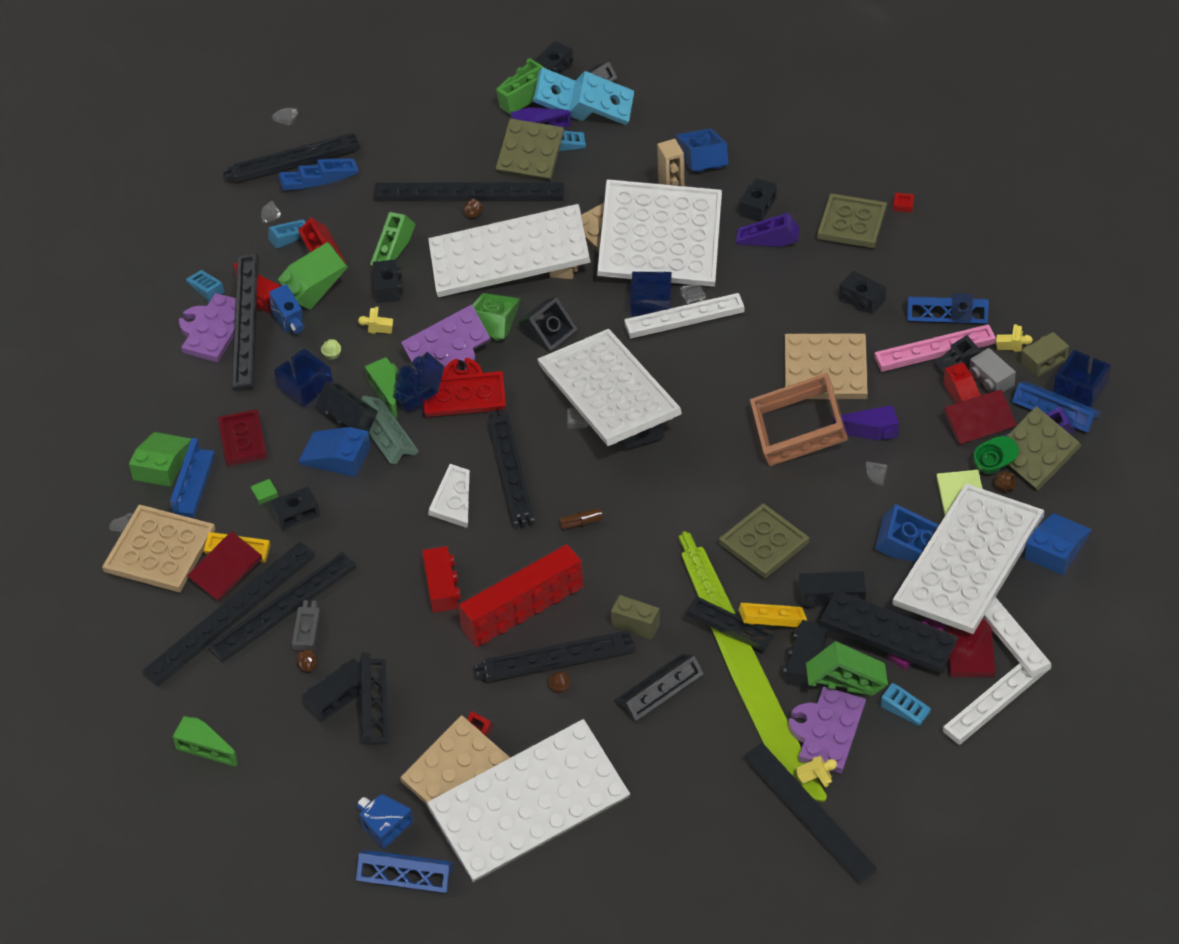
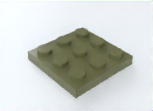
(530, 149)
(852, 220)
(1042, 448)
(764, 540)

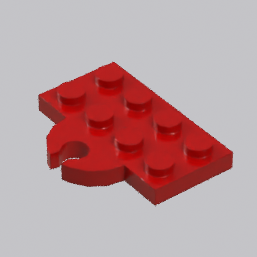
(467, 391)

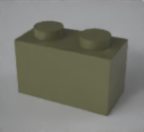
(1044, 354)
(636, 617)

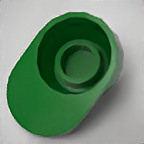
(995, 454)

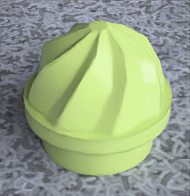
(331, 349)

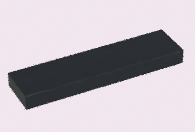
(730, 624)

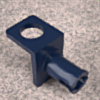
(962, 307)

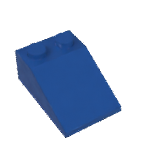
(703, 149)
(337, 450)
(904, 534)
(1056, 543)

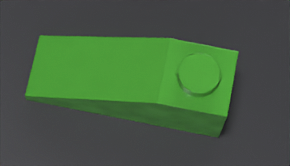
(394, 237)
(382, 378)
(199, 739)

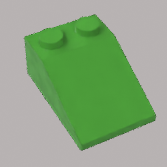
(313, 275)
(496, 313)
(159, 459)

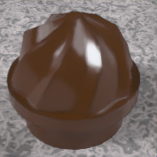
(473, 208)
(1005, 481)
(306, 660)
(559, 682)

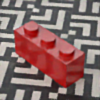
(316, 235)
(441, 579)

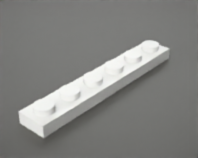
(684, 315)
(1016, 639)
(989, 704)

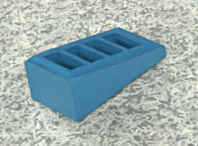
(571, 145)
(285, 233)
(205, 290)
(893, 706)

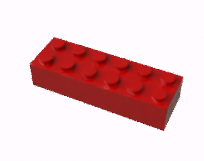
(521, 595)

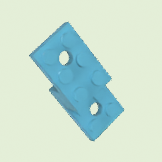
(584, 95)

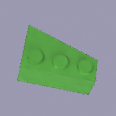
(519, 90)
(848, 669)

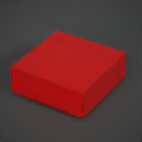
(903, 202)

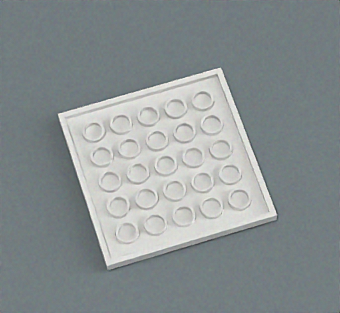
(660, 231)

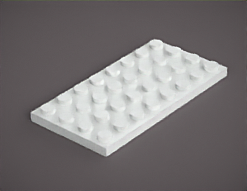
(508, 250)
(609, 387)
(968, 558)
(528, 800)

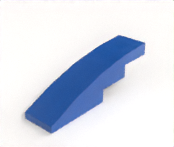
(315, 175)

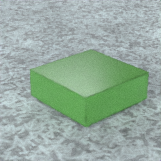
(264, 491)

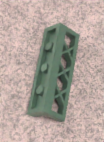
(388, 432)

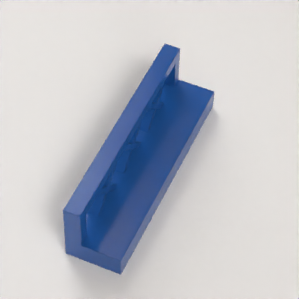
(944, 302)
(1032, 396)
(191, 480)
(404, 861)

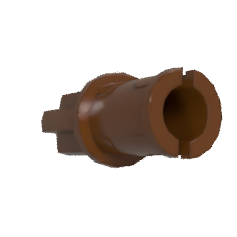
(581, 519)

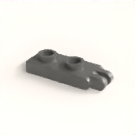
(306, 626)

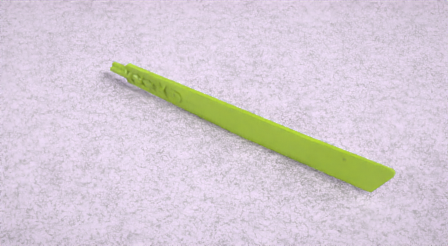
(747, 671)

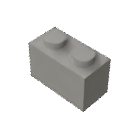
(992, 371)

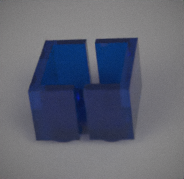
(650, 292)
(308, 377)
(418, 378)
(1076, 382)

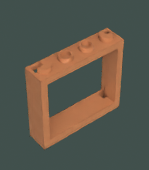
(807, 442)

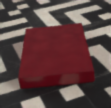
(980, 417)
(242, 437)
(224, 566)
(973, 652)

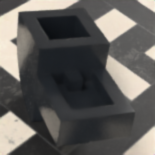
(960, 352)

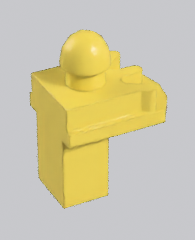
(376, 323)
(1013, 341)
(815, 769)

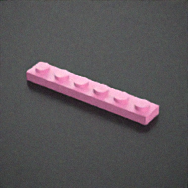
(931, 348)

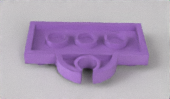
(211, 328)
(450, 338)
(828, 726)

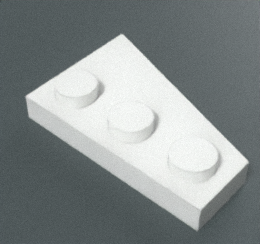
(452, 497)

